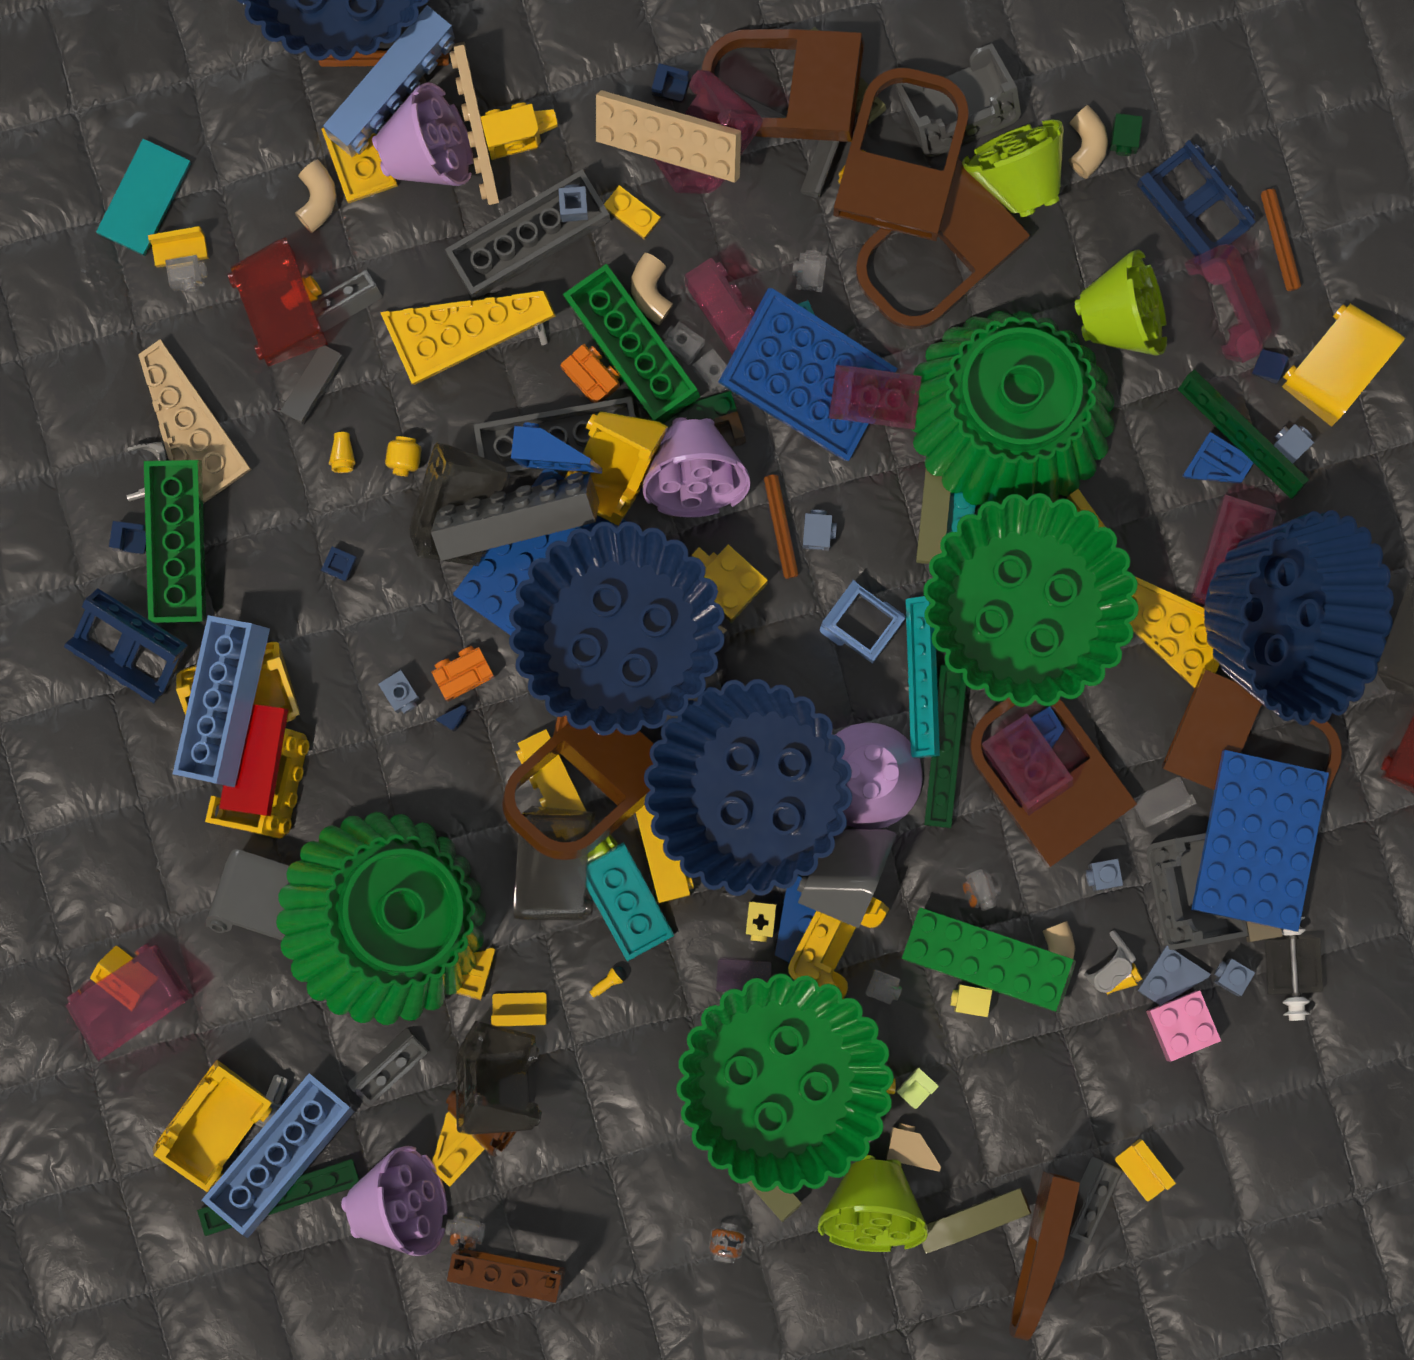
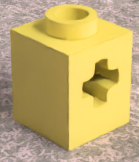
(754, 910)
(971, 1000)

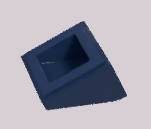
(1270, 365)
(453, 718)

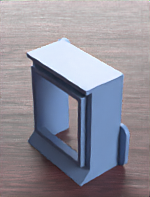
(839, 637)

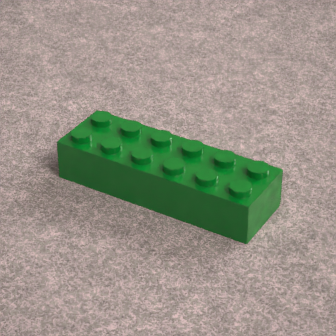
(631, 345)
(175, 541)
(989, 960)

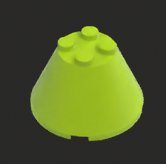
(1021, 166)
(1125, 308)
(874, 1209)

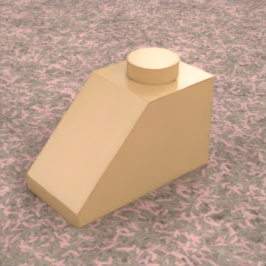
(910, 1148)

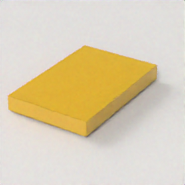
(359, 174)

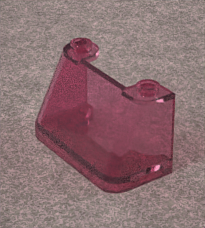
(719, 105)
(1226, 267)
(127, 1001)

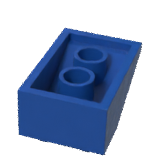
(541, 450)

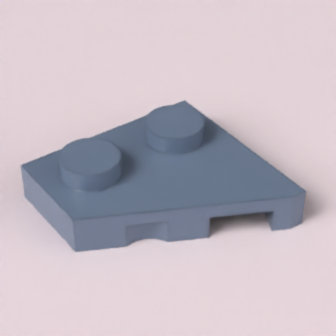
(1171, 977)

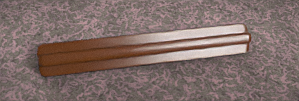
(1280, 239)
(781, 526)

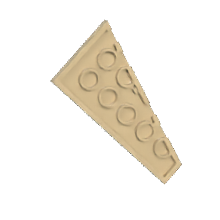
(471, 112)
(188, 423)

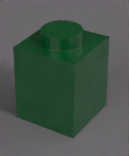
(1125, 134)

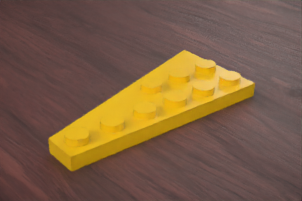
(453, 332)
(1173, 630)

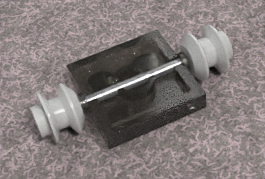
(1294, 969)

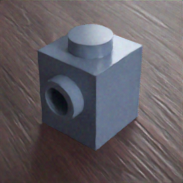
(573, 203)
(1293, 442)
(818, 530)
(399, 692)
(1104, 875)
(1233, 976)

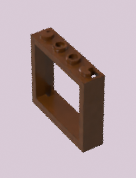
(506, 1274)

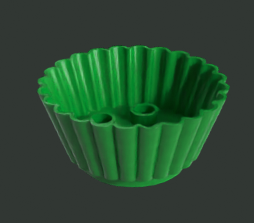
(1011, 409)
(1031, 600)
(381, 918)
(785, 1083)

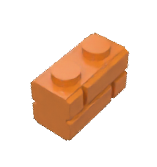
(590, 374)
(462, 673)

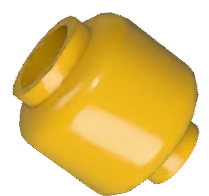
(403, 456)

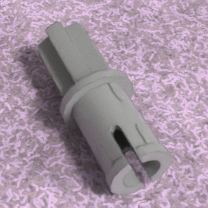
(275, 1094)

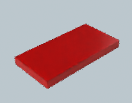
(258, 764)

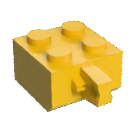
(516, 129)
(735, 580)

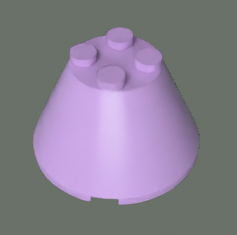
(425, 140)
(695, 471)
(883, 775)
(399, 1203)

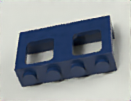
(1182, 214)
(135, 632)

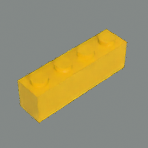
(552, 778)
(666, 873)

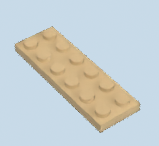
(668, 136)

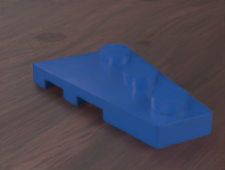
(793, 923)

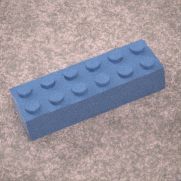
(390, 82)
(221, 701)
(278, 1156)

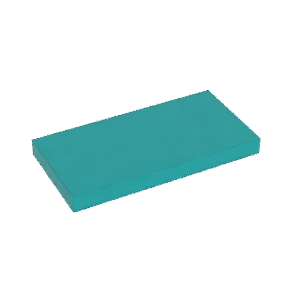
(143, 197)
(626, 902)

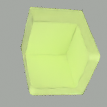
(917, 1088)

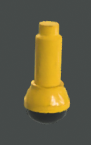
(615, 976)

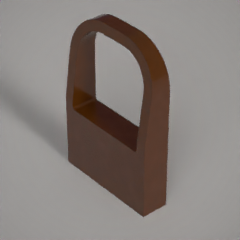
(822, 80)
(894, 191)
(973, 228)
(1221, 720)
(609, 761)
(1075, 814)
(1043, 1251)

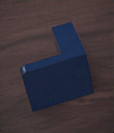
(670, 83)
(128, 537)

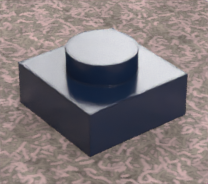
(338, 564)

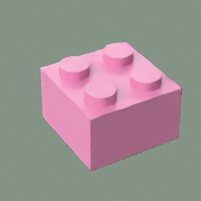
(1183, 1026)

